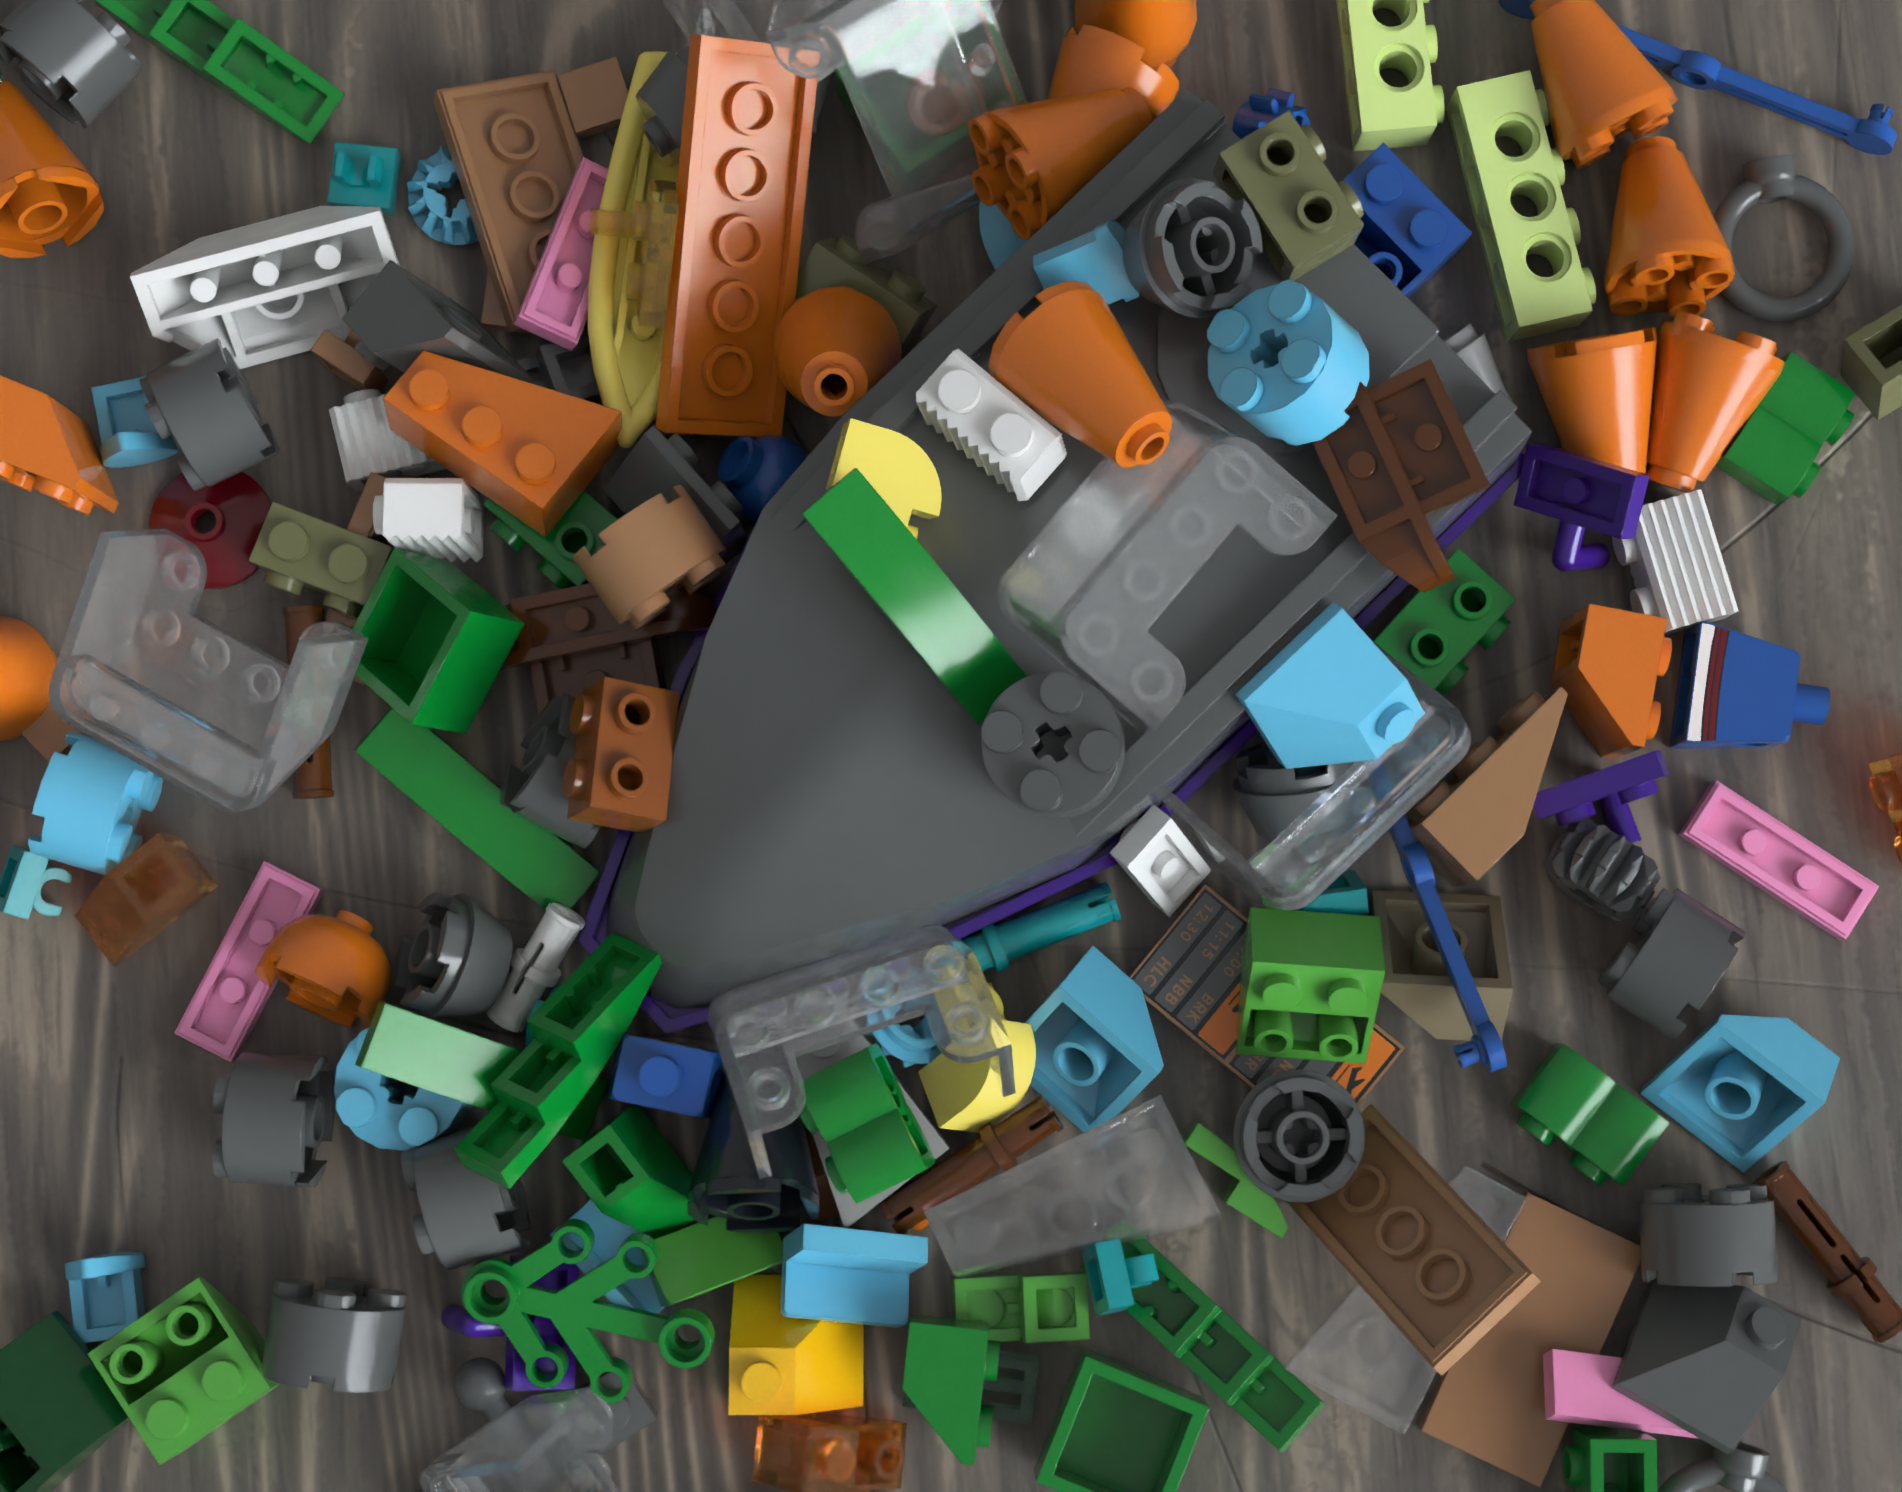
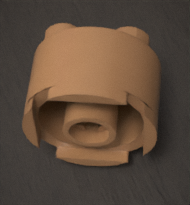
(651, 557)

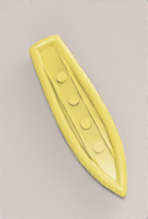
(622, 352)

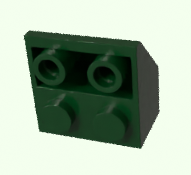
(51, 1407)

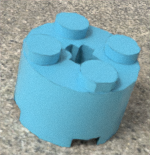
(1286, 363)
(92, 805)
(380, 1116)

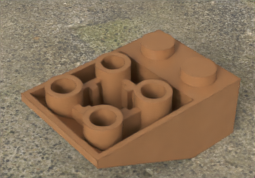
(1492, 797)

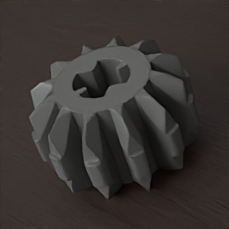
(1602, 870)

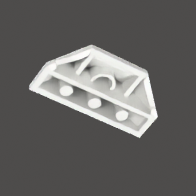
(266, 283)

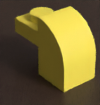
(892, 466)
(967, 1093)

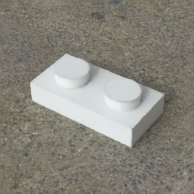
(1160, 860)

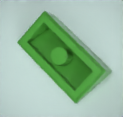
(708, 1258)

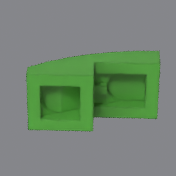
(1241, 1191)
(1025, 1305)

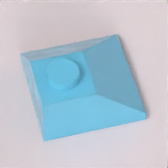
(1330, 697)
(1093, 1042)
(1745, 1084)

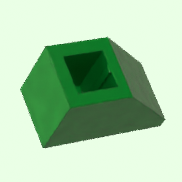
(633, 1174)
(946, 1378)

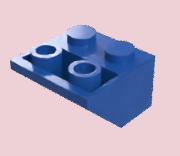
(1404, 222)

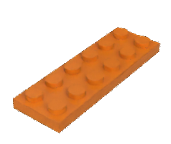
(734, 238)

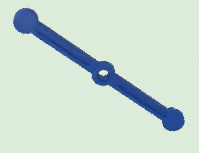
(1705, 72)
(1485, 1043)

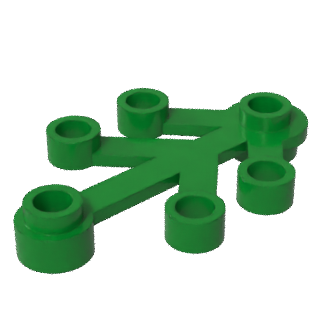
(576, 1311)

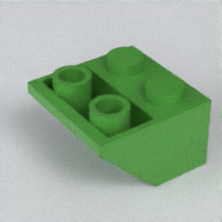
(1309, 985)
(184, 1368)

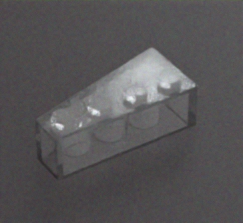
(1104, 1185)
(1364, 1355)

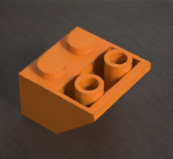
(50, 450)
(1610, 671)

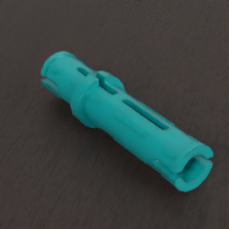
(1043, 927)

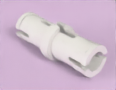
(535, 967)

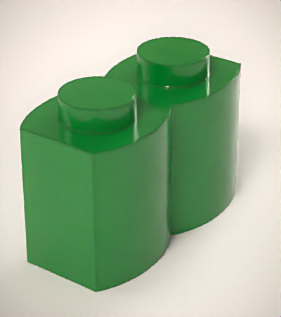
(1787, 430)
(1588, 1115)
(865, 1125)

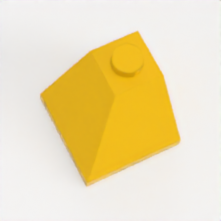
(786, 1361)

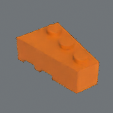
(504, 435)

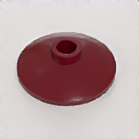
(239, 512)

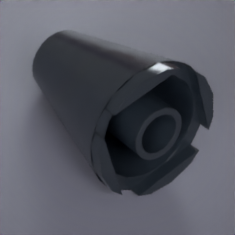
(728, 1182)

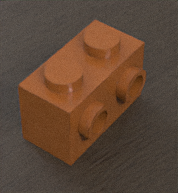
(621, 755)

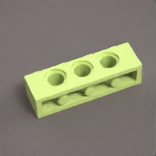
(1375, 109)
(1524, 301)

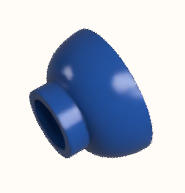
(758, 469)

